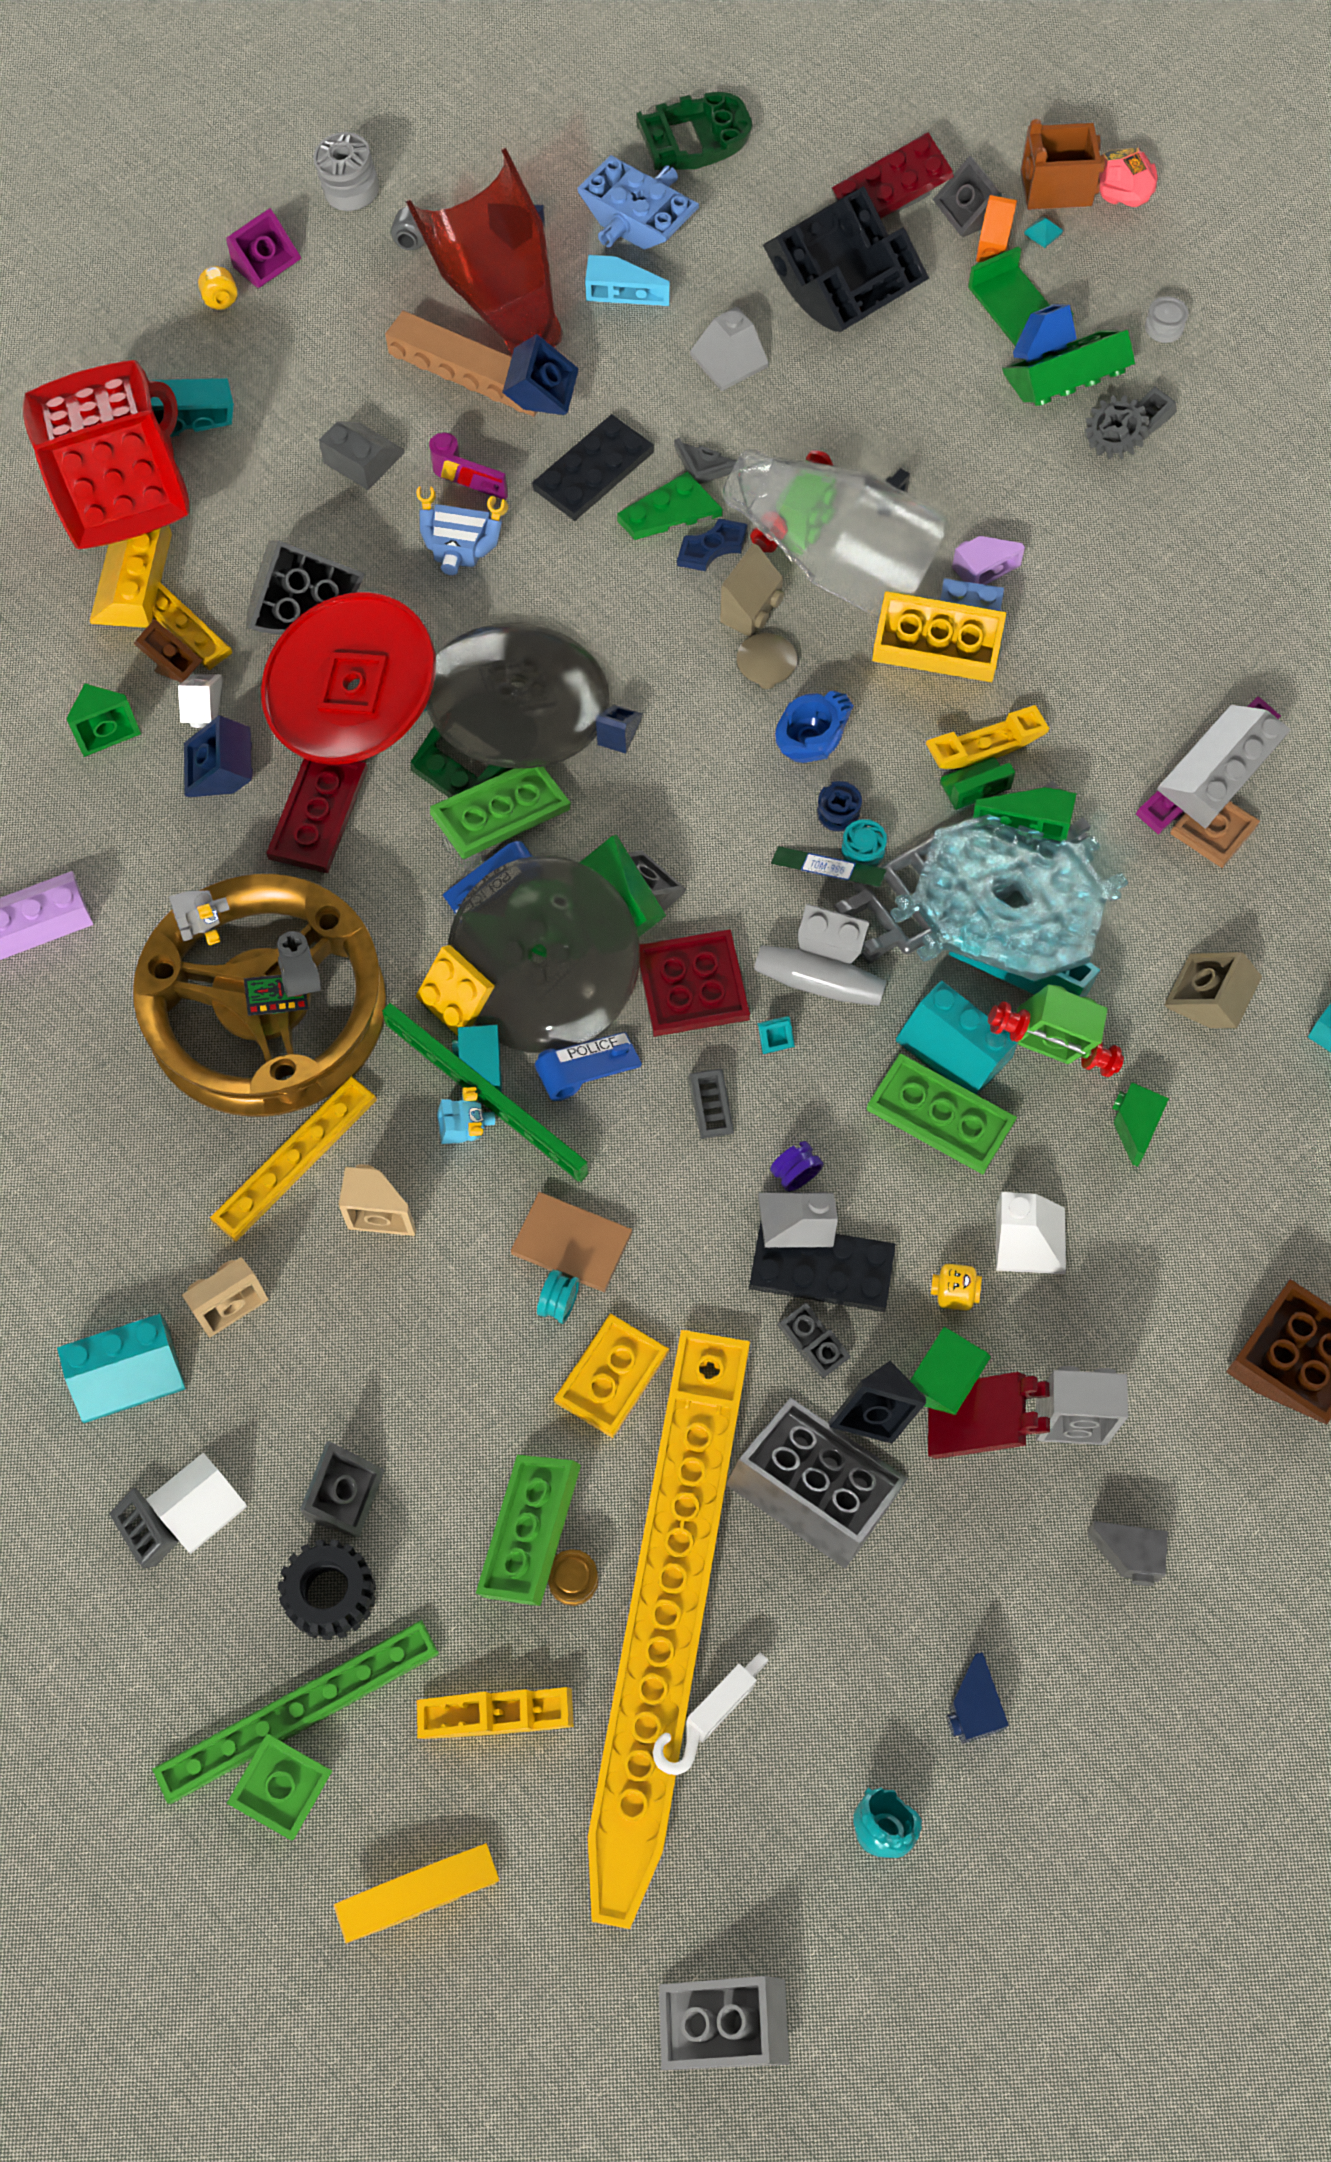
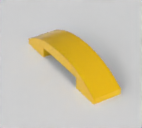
(992, 741)

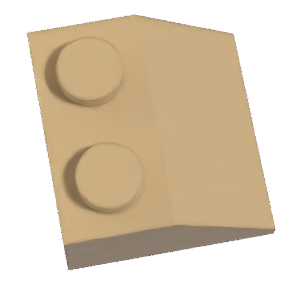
(372, 1203)
(225, 1296)

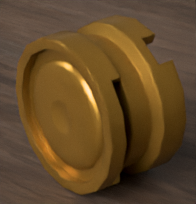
(573, 1577)

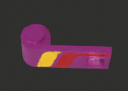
(449, 466)

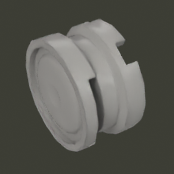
(1166, 319)

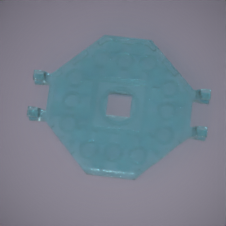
(967, 918)

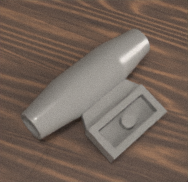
(823, 963)

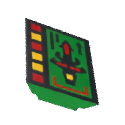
(268, 996)

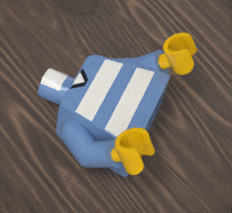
(459, 534)

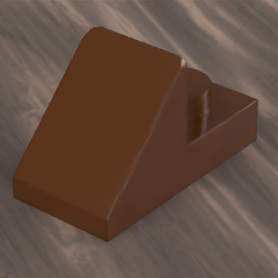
(167, 651)

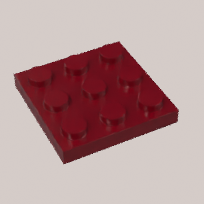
(692, 983)

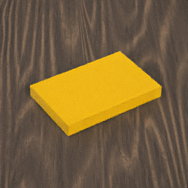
(611, 1375)

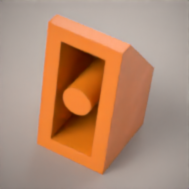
(996, 227)

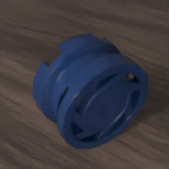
(839, 805)

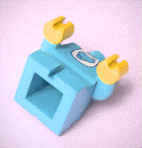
(463, 1118)

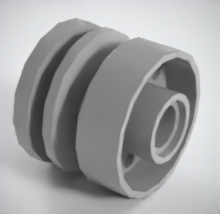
(346, 171)

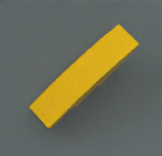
(494, 1713)
(416, 1893)

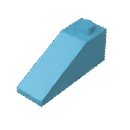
(622, 282)

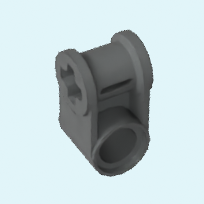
(296, 965)

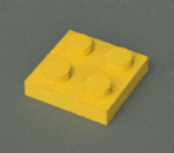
(454, 990)

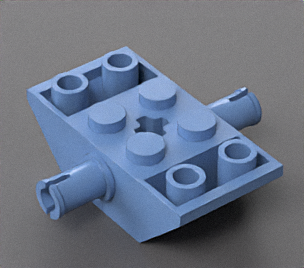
(635, 204)

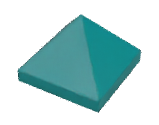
(1043, 232)
(776, 1034)

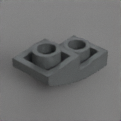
(813, 1340)

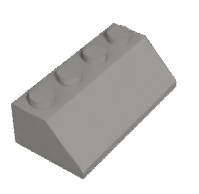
(1223, 761)

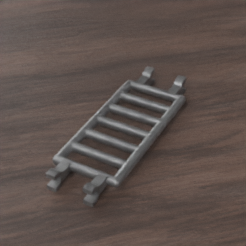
(895, 936)

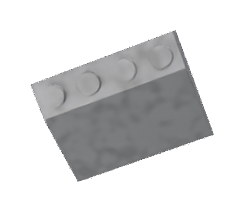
(816, 1482)

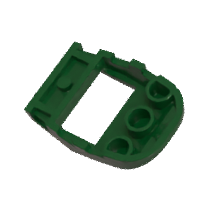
(717, 119)
(444, 772)

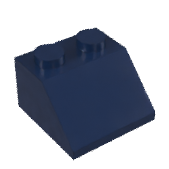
(540, 378)
(217, 759)

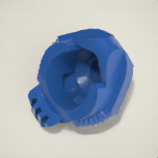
(813, 726)

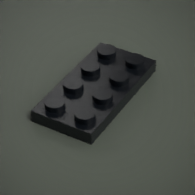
(593, 467)
(848, 1274)

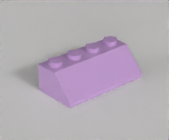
(41, 914)

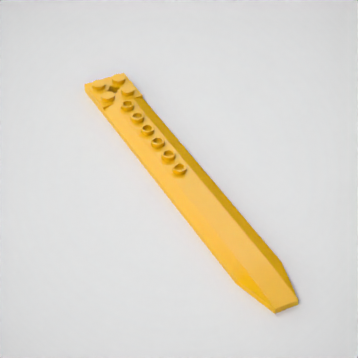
(663, 1625)

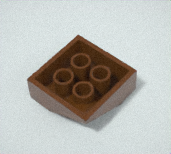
(1290, 1354)

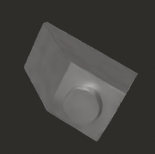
(1132, 1550)

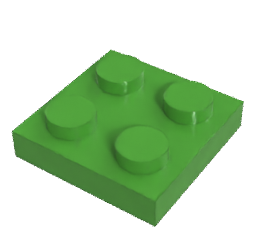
(279, 1787)

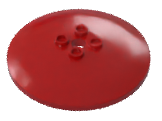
(326, 650)

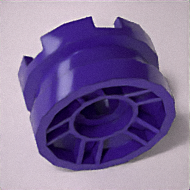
(796, 1166)

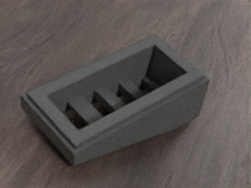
(1162, 401)
(706, 1077)
(163, 1537)

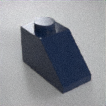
(976, 1705)

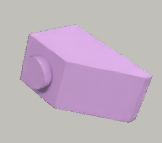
(986, 559)

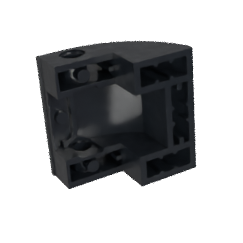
(845, 262)

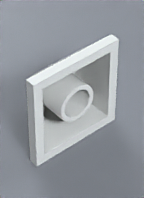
(1030, 1234)

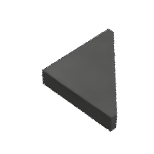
(702, 462)

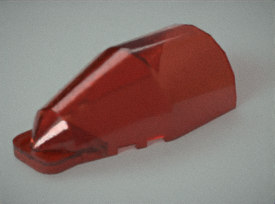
(496, 258)

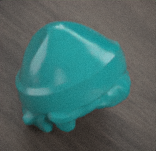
(886, 1824)

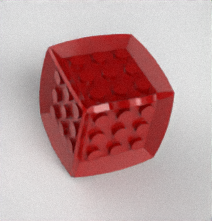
(106, 453)

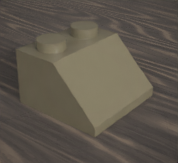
(750, 592)
(1214, 989)

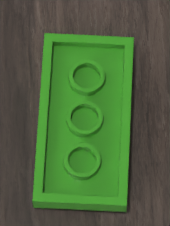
(499, 809)
(941, 1113)
(528, 1530)

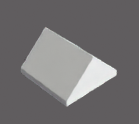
(196, 1503)

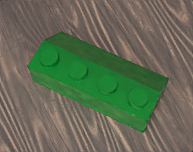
(1078, 364)

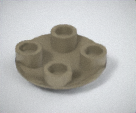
(766, 659)

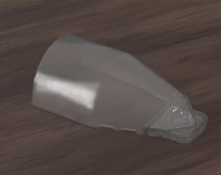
(839, 525)

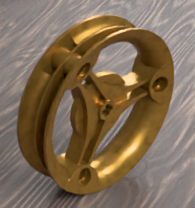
(265, 1092)

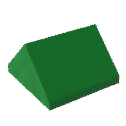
(101, 719)
(949, 1371)

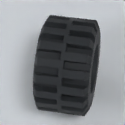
(306, 1568)

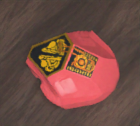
(1127, 177)

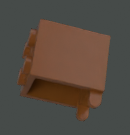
(1061, 165)

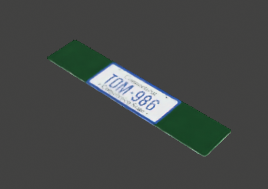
(828, 866)

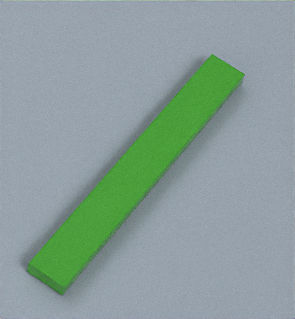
(295, 1711)

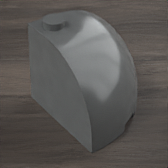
(292, 583)

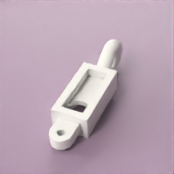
(710, 1714)

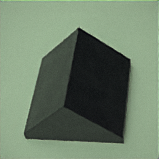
(880, 1405)

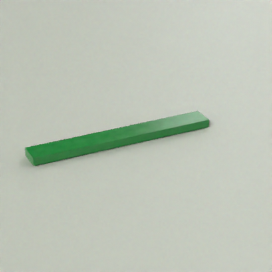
(487, 1093)

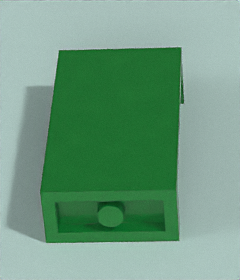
(1006, 292)

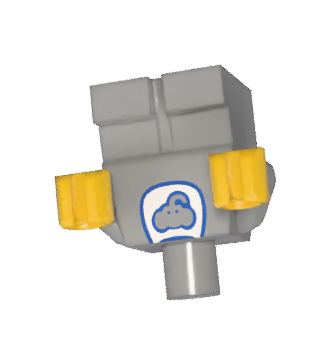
(197, 914)

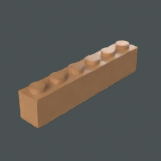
(451, 357)

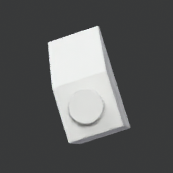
(199, 699)

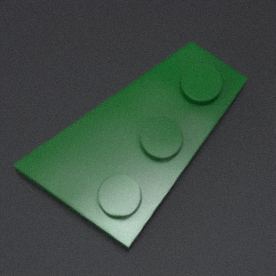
(672, 504)

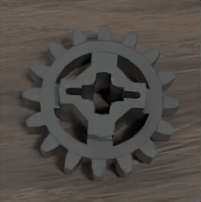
(1120, 415)

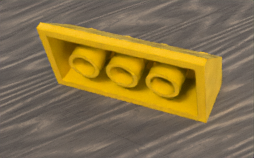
(131, 580)
(938, 636)

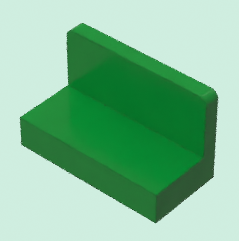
(977, 782)

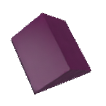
(261, 249)

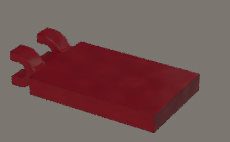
(989, 1418)

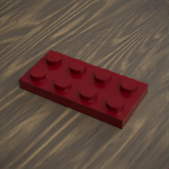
(900, 176)
(316, 814)

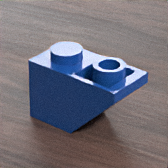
(1046, 331)

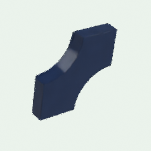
(702, 549)

